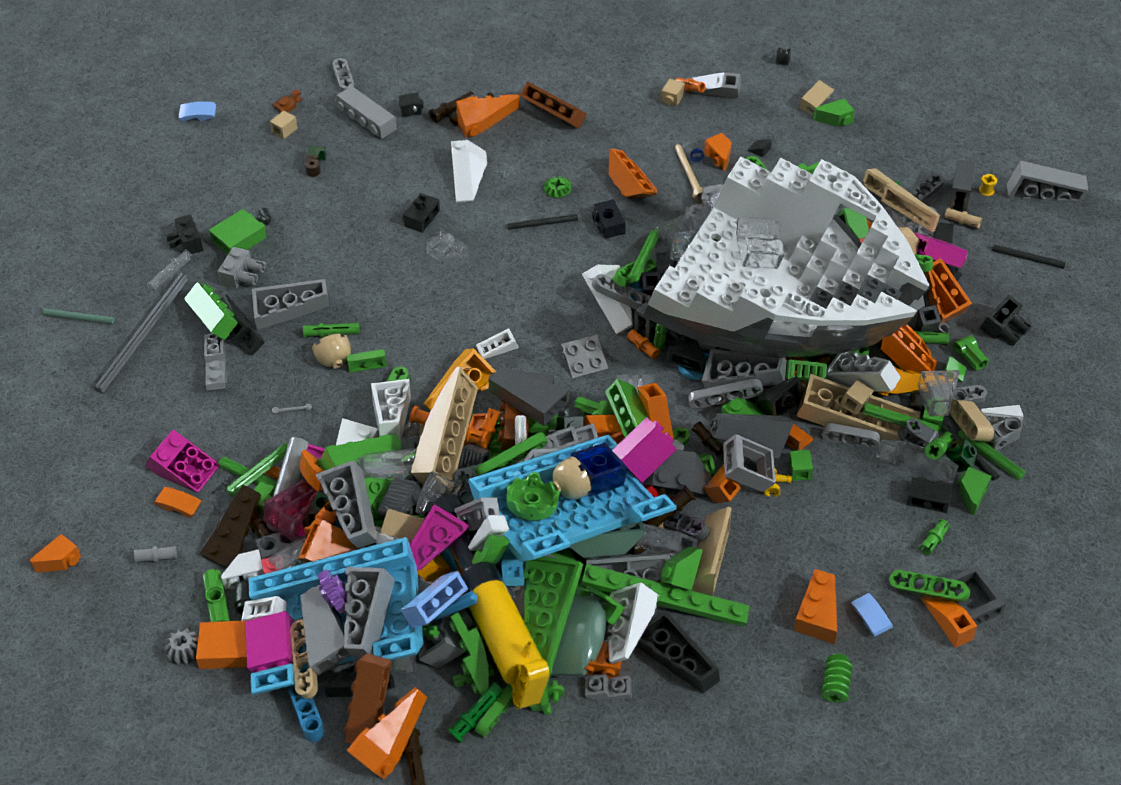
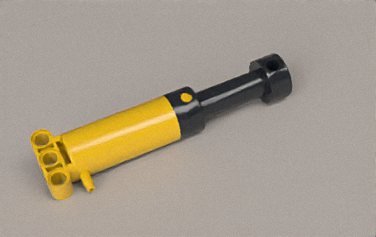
(498, 619)

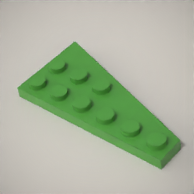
(548, 601)

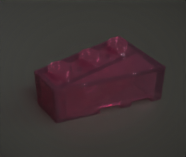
(289, 507)

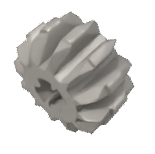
(181, 646)

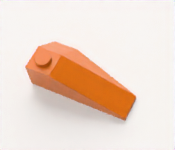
(479, 114)
(385, 742)

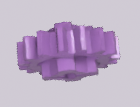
(332, 590)

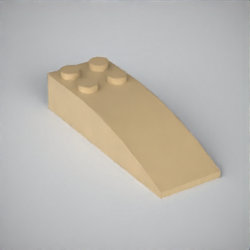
(822, 406)
(446, 429)

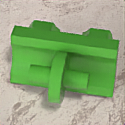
(555, 692)

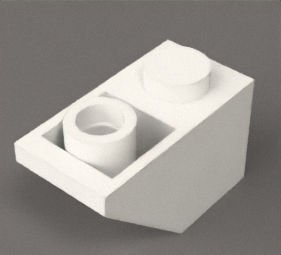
(245, 564)

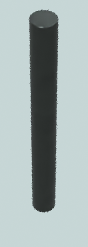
(544, 221)
(1028, 256)
(978, 460)

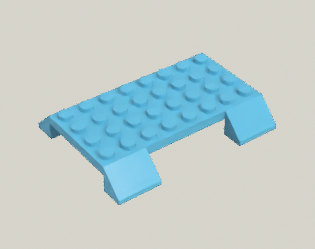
(573, 518)
(289, 584)

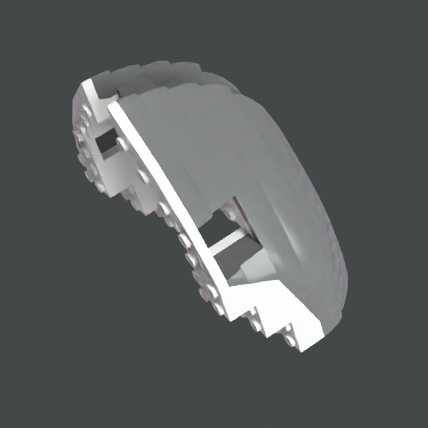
(828, 287)

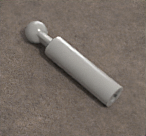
(290, 468)

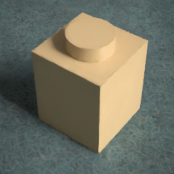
(673, 92)
(283, 124)
(856, 397)

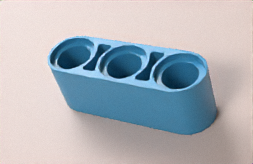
(309, 719)

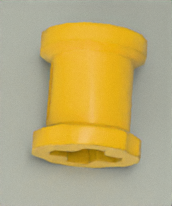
(988, 183)

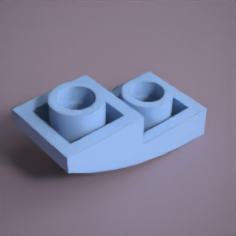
(198, 110)
(872, 614)

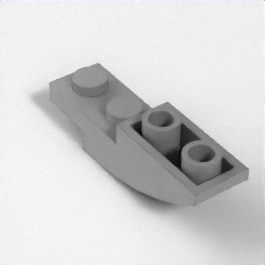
(215, 362)
(571, 436)

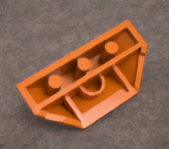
(629, 176)
(908, 350)

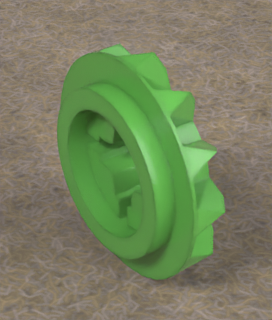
(561, 191)

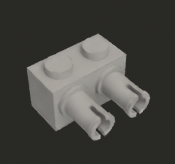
(236, 268)

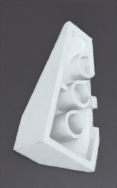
(468, 169)
(616, 312)
(638, 611)

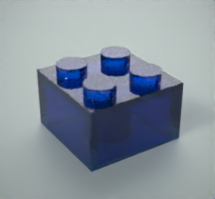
(603, 468)

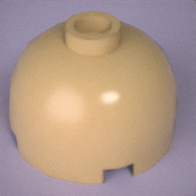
(332, 350)
(570, 479)

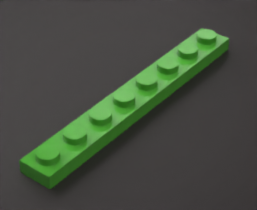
(670, 596)

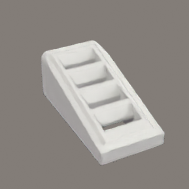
(500, 337)
(999, 414)
(492, 525)
(271, 604)

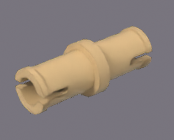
(963, 218)

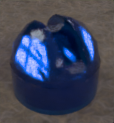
(697, 151)

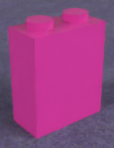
(939, 249)
(645, 449)
(269, 641)

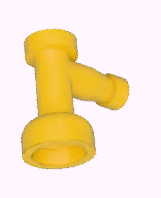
(775, 488)

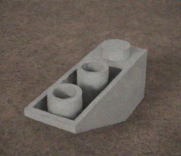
(721, 84)

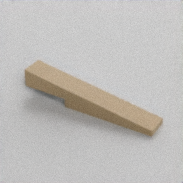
(900, 199)

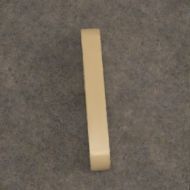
(299, 660)

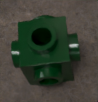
(962, 454)

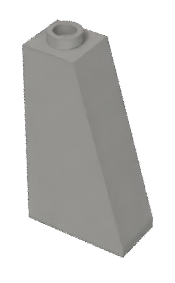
(322, 632)

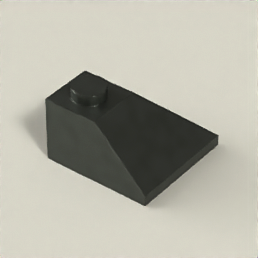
(780, 398)

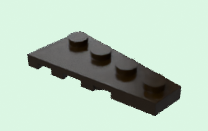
(232, 529)

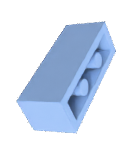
(434, 599)

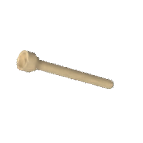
(697, 190)

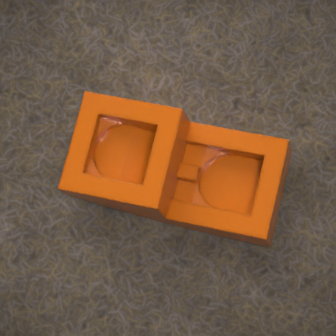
(309, 469)
(173, 499)

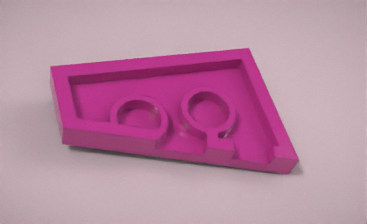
(435, 535)

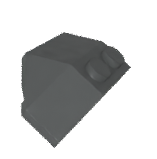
(680, 470)

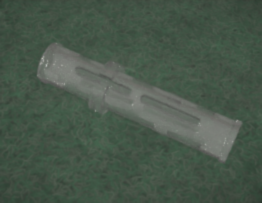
(173, 266)

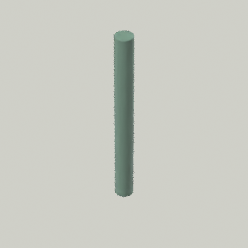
(78, 316)

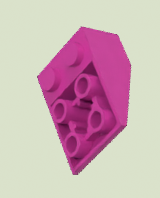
(182, 462)

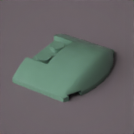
(581, 637)

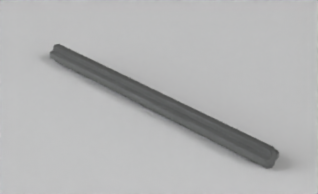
(140, 333)

